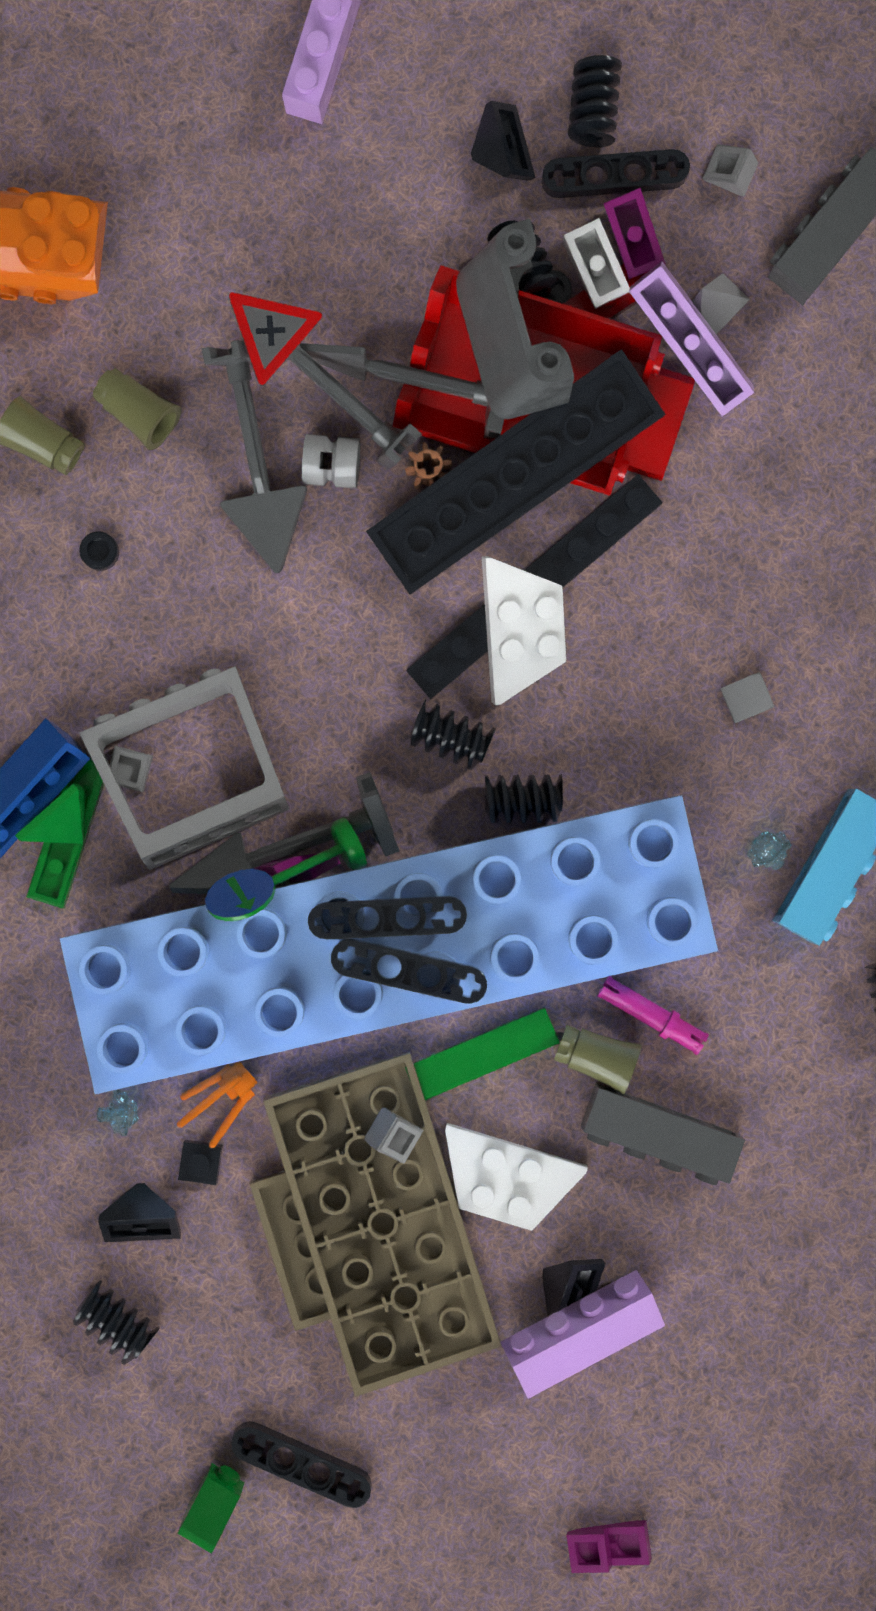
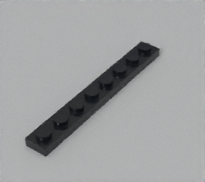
(558, 564)

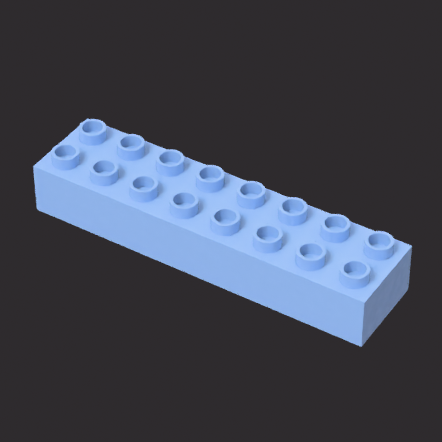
(540, 916)

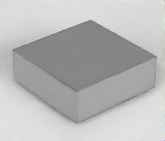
(130, 768)

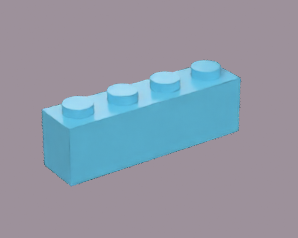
(832, 870)

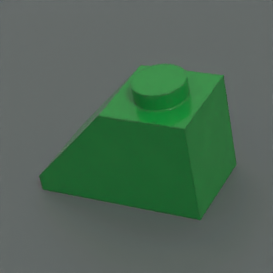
(211, 1507)

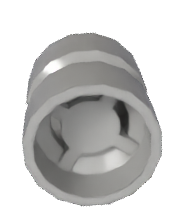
(344, 461)

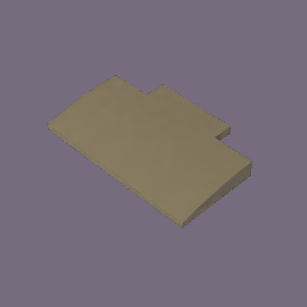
(370, 1235)

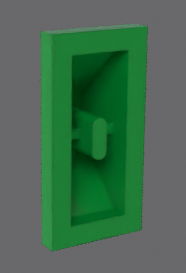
(59, 821)

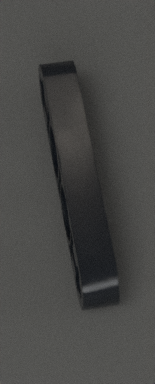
(614, 166)
(387, 912)
(410, 965)
(298, 1470)

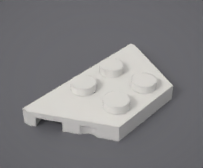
(521, 627)
(507, 1178)

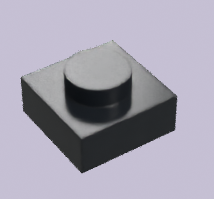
(200, 1162)

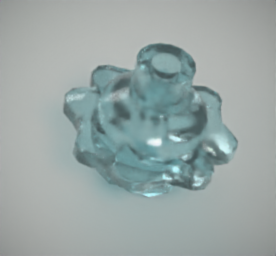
(769, 850)
(120, 1113)

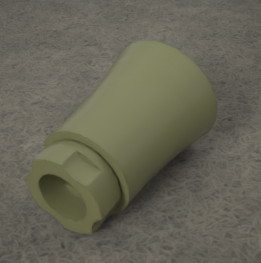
(137, 407)
(39, 437)
(599, 1057)

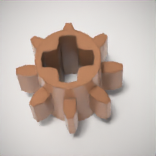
(436, 460)

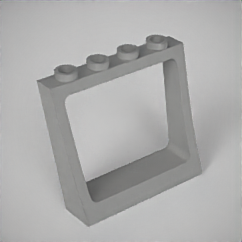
(210, 823)

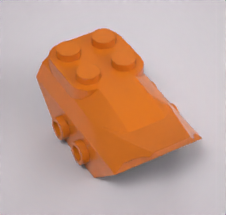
(50, 245)

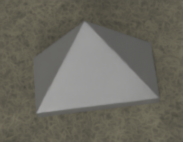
(720, 302)

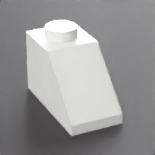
(595, 263)

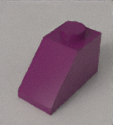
(634, 233)

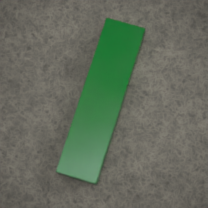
(60, 861)
(485, 1053)

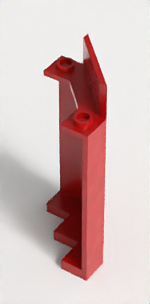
(588, 340)

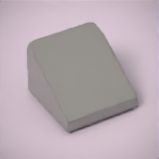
(731, 168)
(747, 697)
(393, 1135)

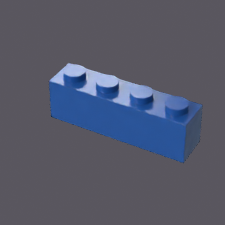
(36, 777)

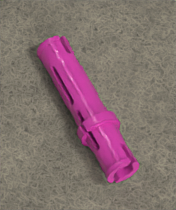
(666, 1023)

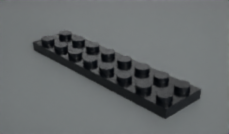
(515, 473)

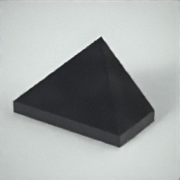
(501, 142)
(139, 1217)
(570, 1282)

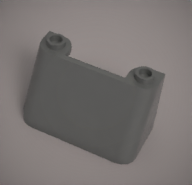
(512, 372)

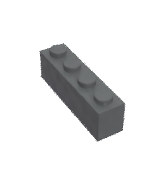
(830, 232)
(662, 1134)

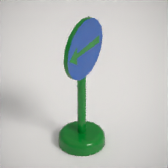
(251, 890)

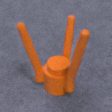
(235, 1082)

